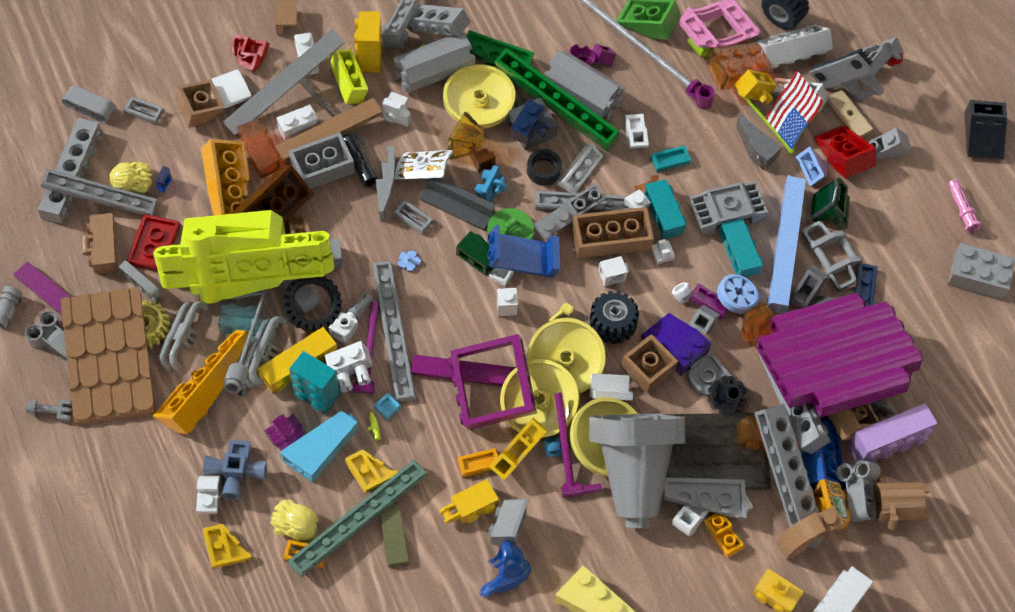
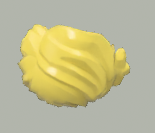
(131, 177)
(294, 521)

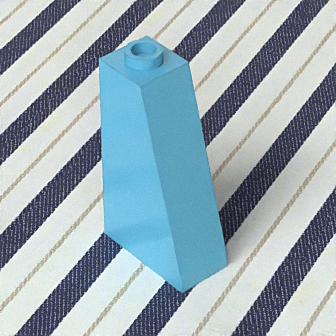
(320, 446)

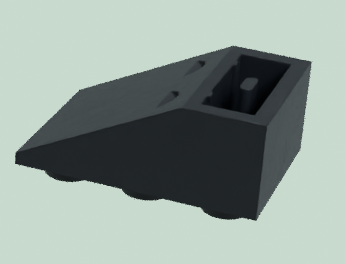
(985, 129)

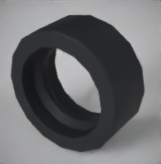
(547, 155)

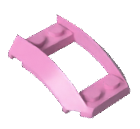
(693, 24)

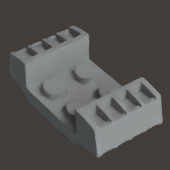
(728, 204)

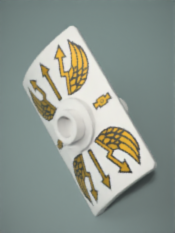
(422, 165)

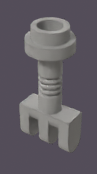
(60, 410)

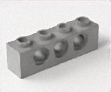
(439, 20)

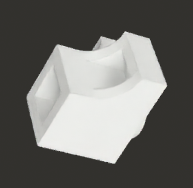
(396, 110)

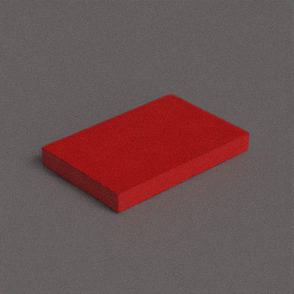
(152, 234)

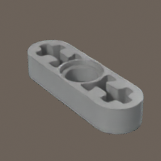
(140, 280)

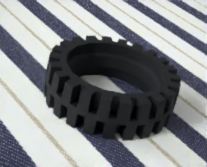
(296, 319)

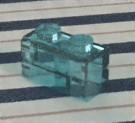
(238, 318)

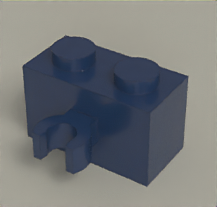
(529, 122)

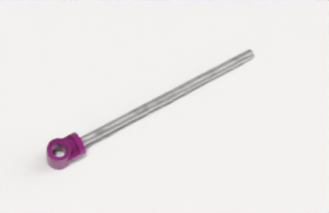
(694, 89)

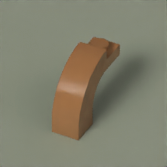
(800, 535)

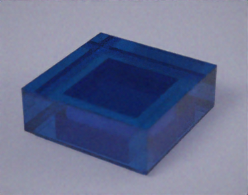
(163, 179)

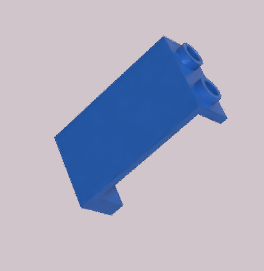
(523, 254)

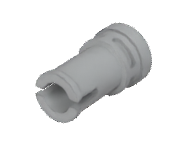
(358, 308)

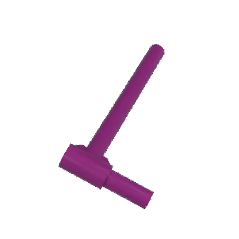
(370, 387)
(569, 488)

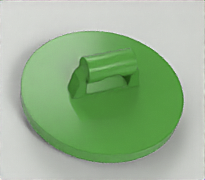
(512, 223)

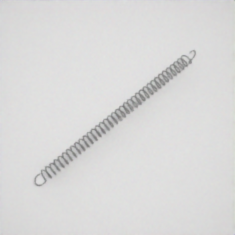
(317, 99)

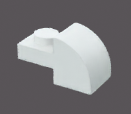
(636, 131)
(208, 494)
(689, 519)

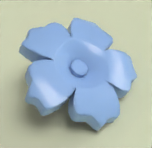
(408, 260)

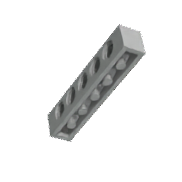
(69, 160)
(805, 422)
(781, 458)

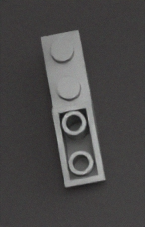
(563, 215)

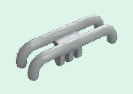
(180, 335)
(261, 349)

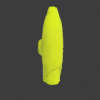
(374, 427)

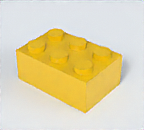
(368, 41)

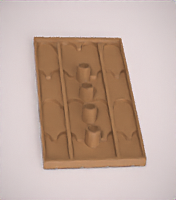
(107, 356)

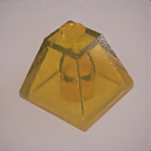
(465, 134)

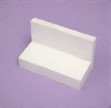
(610, 386)

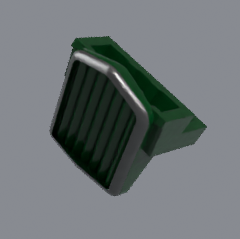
(832, 203)

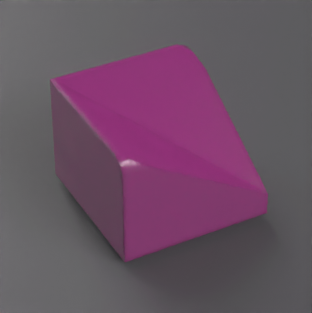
(604, 55)

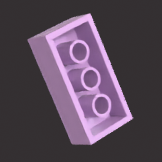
(893, 434)

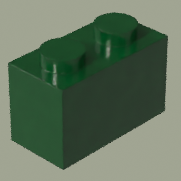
(474, 251)

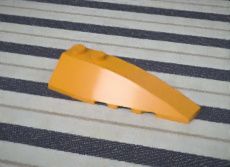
(225, 174)
(192, 400)

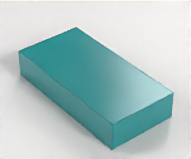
(670, 158)

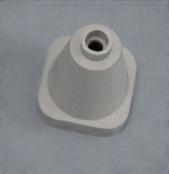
(637, 460)

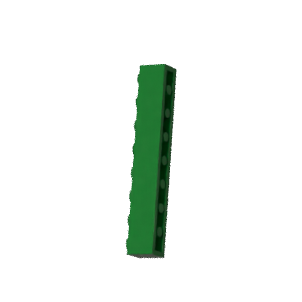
(557, 100)

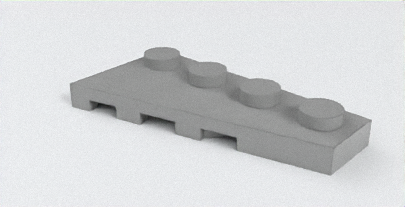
(713, 495)

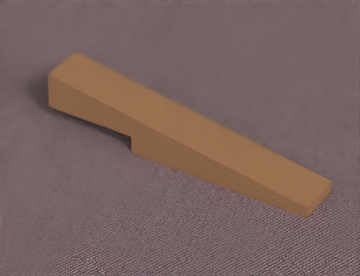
(342, 123)

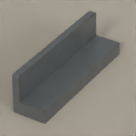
(458, 202)

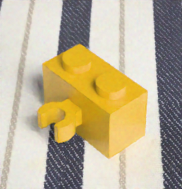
(756, 86)
(777, 592)

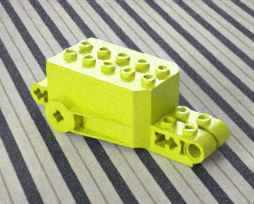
(241, 255)

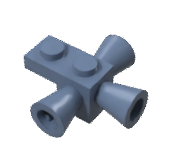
(235, 468)

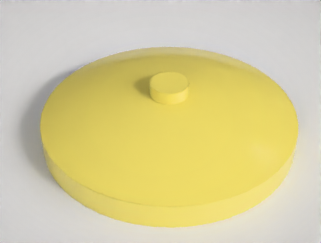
(481, 92)
(572, 346)
(546, 380)
(588, 452)

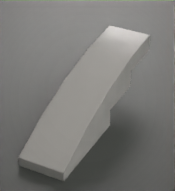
(386, 185)

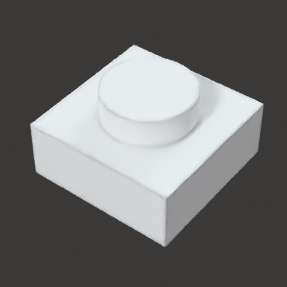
(637, 200)

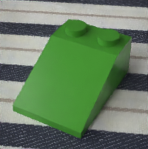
(650, 17)

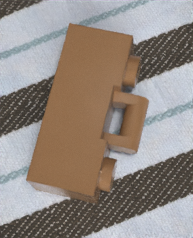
(104, 239)

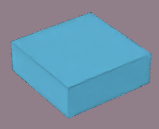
(387, 406)

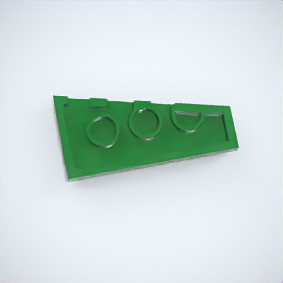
(489, 49)

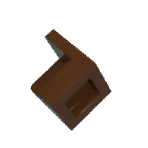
(482, 159)

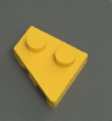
(368, 471)
(223, 547)

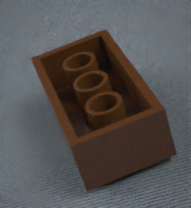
(280, 193)

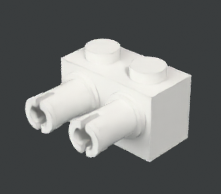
(348, 361)

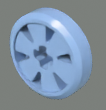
(727, 293)

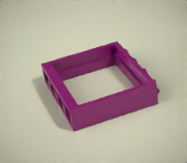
(524, 377)

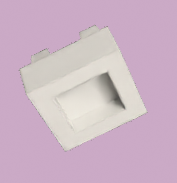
(662, 252)

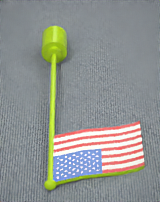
(790, 111)

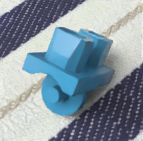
(493, 184)

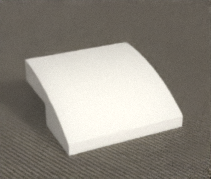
(232, 88)

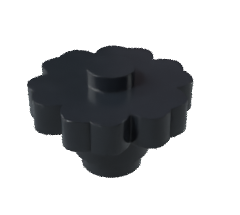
(727, 395)

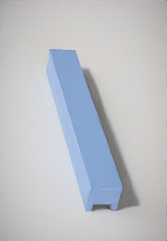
(786, 245)

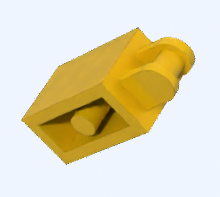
(471, 503)

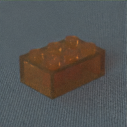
(732, 62)

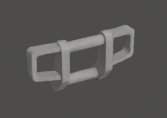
(848, 263)

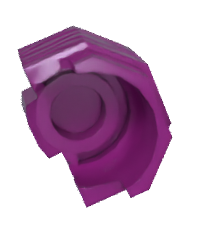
(284, 431)

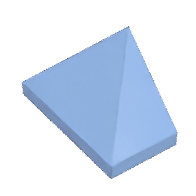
(812, 166)

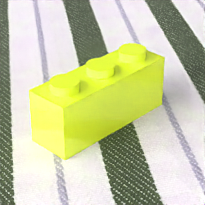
(348, 76)

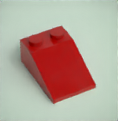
(846, 151)

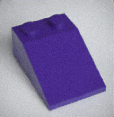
(680, 340)

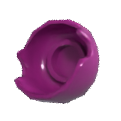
(584, 54)

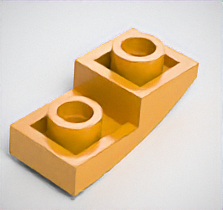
(723, 535)

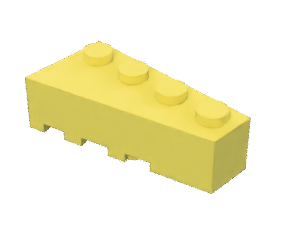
(588, 594)

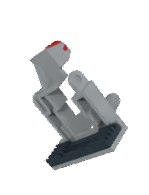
(859, 65)

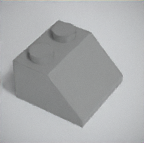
(509, 522)

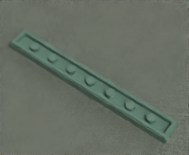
(357, 518)

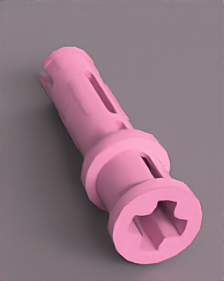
(966, 213)

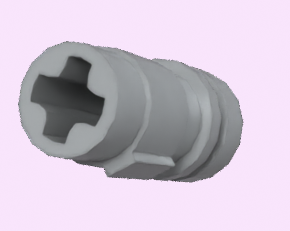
(9, 299)

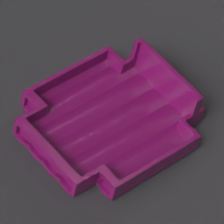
(839, 354)

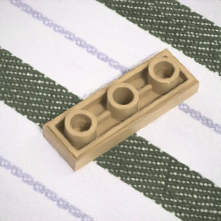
(849, 113)

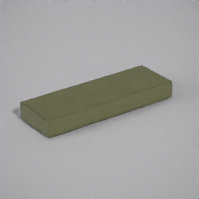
(394, 536)

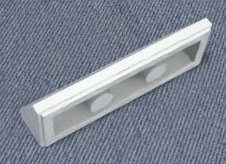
(580, 169)

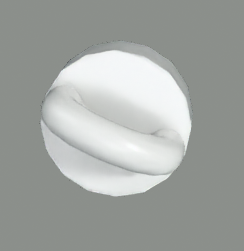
(682, 290)

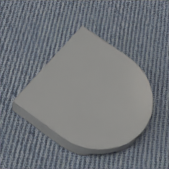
(704, 372)

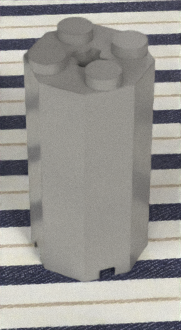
(433, 62)
(585, 84)

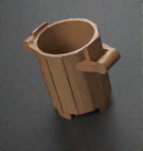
(900, 501)

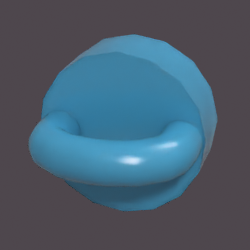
(552, 444)

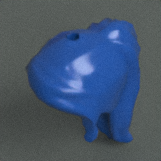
(512, 570)

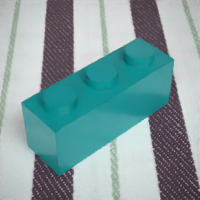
(665, 209)
(740, 248)

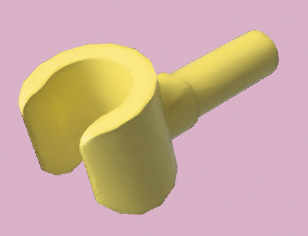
(566, 309)

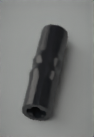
(361, 162)

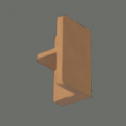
(285, 15)

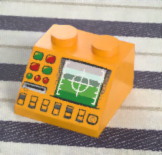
(830, 494)

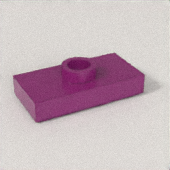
(704, 296)

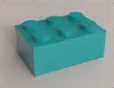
(314, 382)

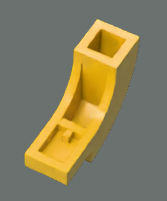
(518, 448)

